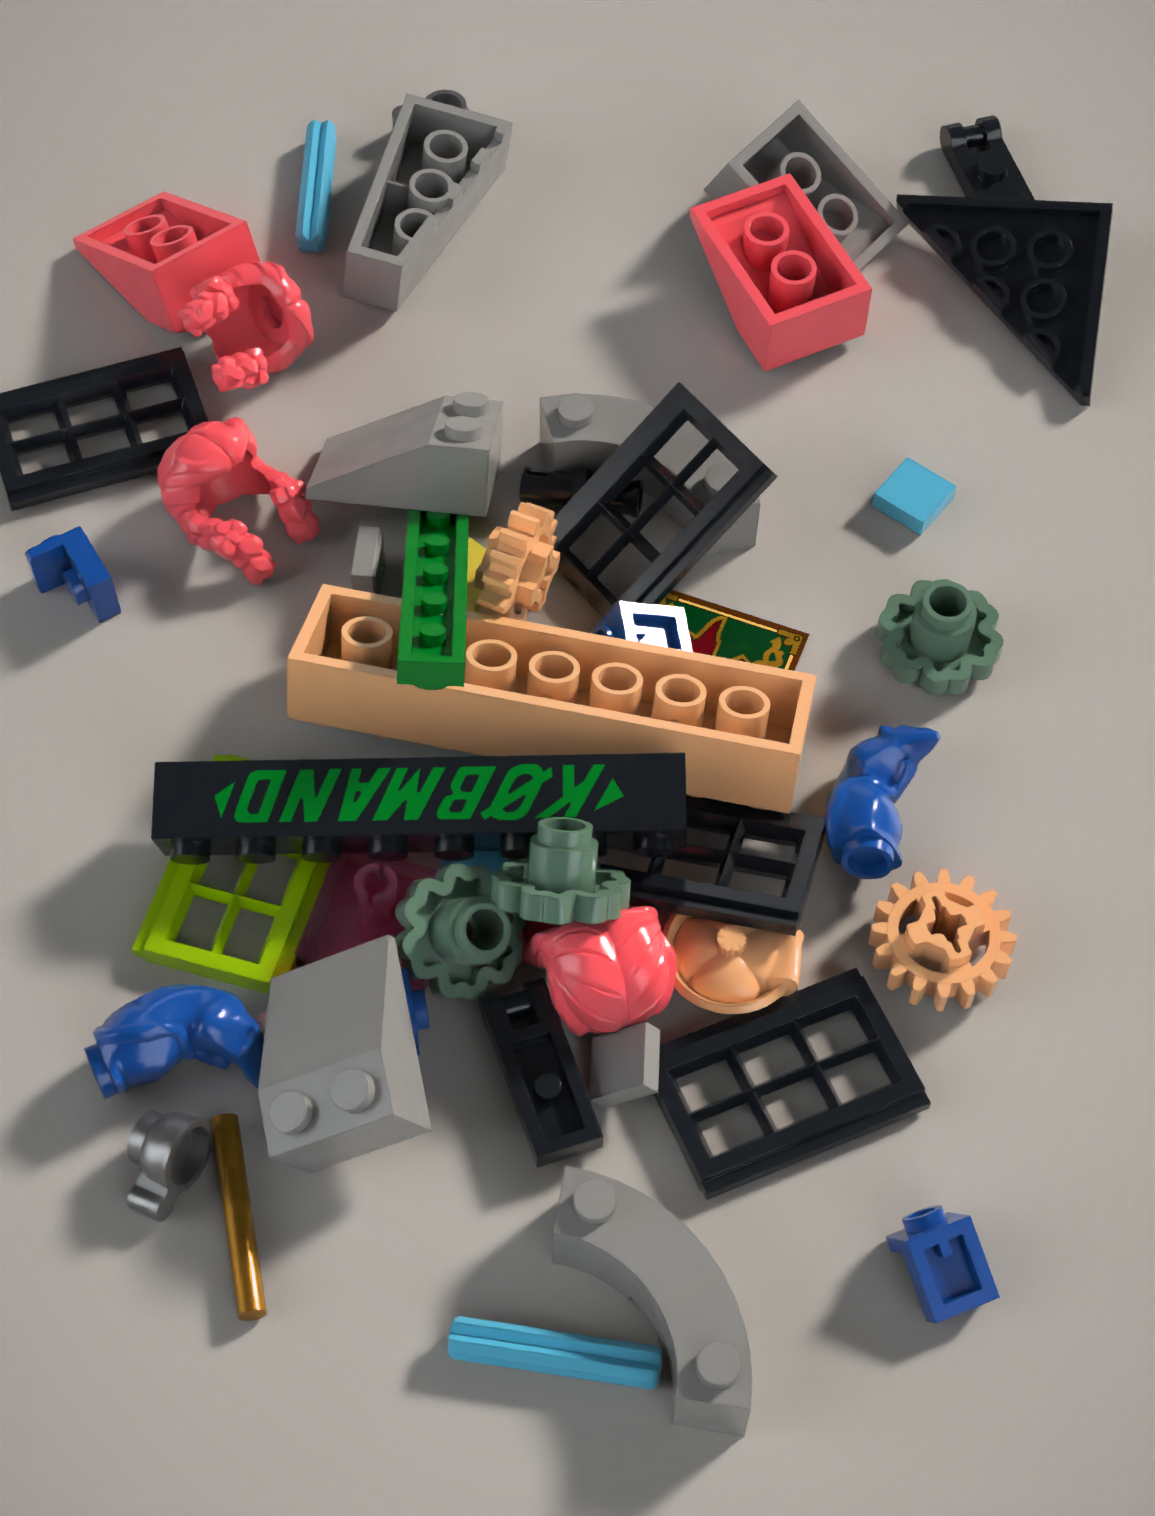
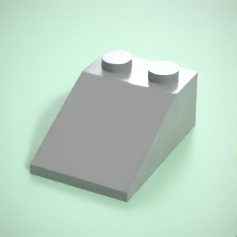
(827, 175)
(421, 459)
(340, 1060)

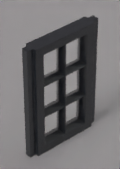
(82, 388)
(622, 467)
(730, 904)
(805, 1137)

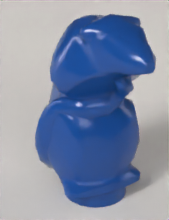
(860, 808)
(170, 1026)

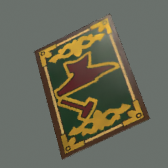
(738, 635)

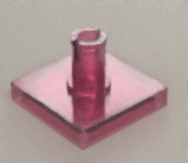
(358, 906)

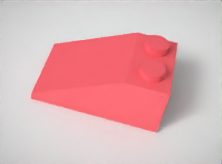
(163, 251)
(782, 272)

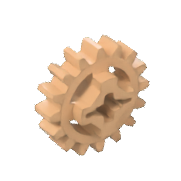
(518, 564)
(941, 961)

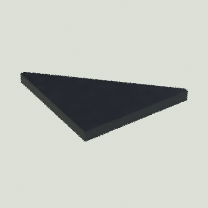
(1032, 267)

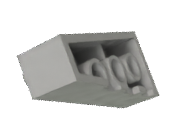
(422, 194)

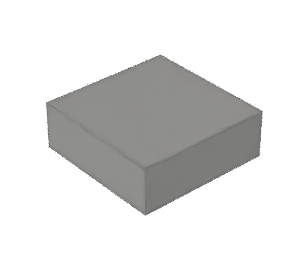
(368, 560)
(625, 1064)

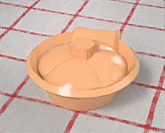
(732, 965)

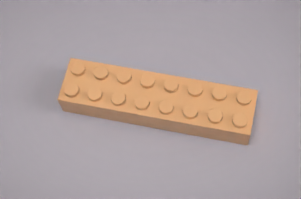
(557, 695)

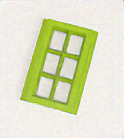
(174, 897)

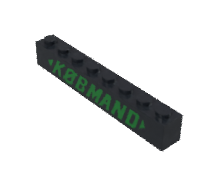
(414, 805)

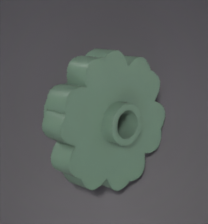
(939, 636)
(561, 878)
(457, 933)

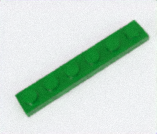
(434, 601)

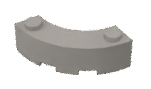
(589, 428)
(676, 1283)

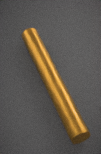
(238, 1217)

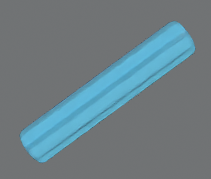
(316, 186)
(555, 1352)

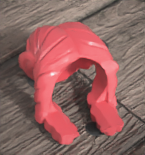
(253, 322)
(216, 466)
(604, 971)

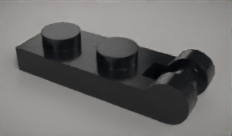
(987, 172)
(541, 1074)

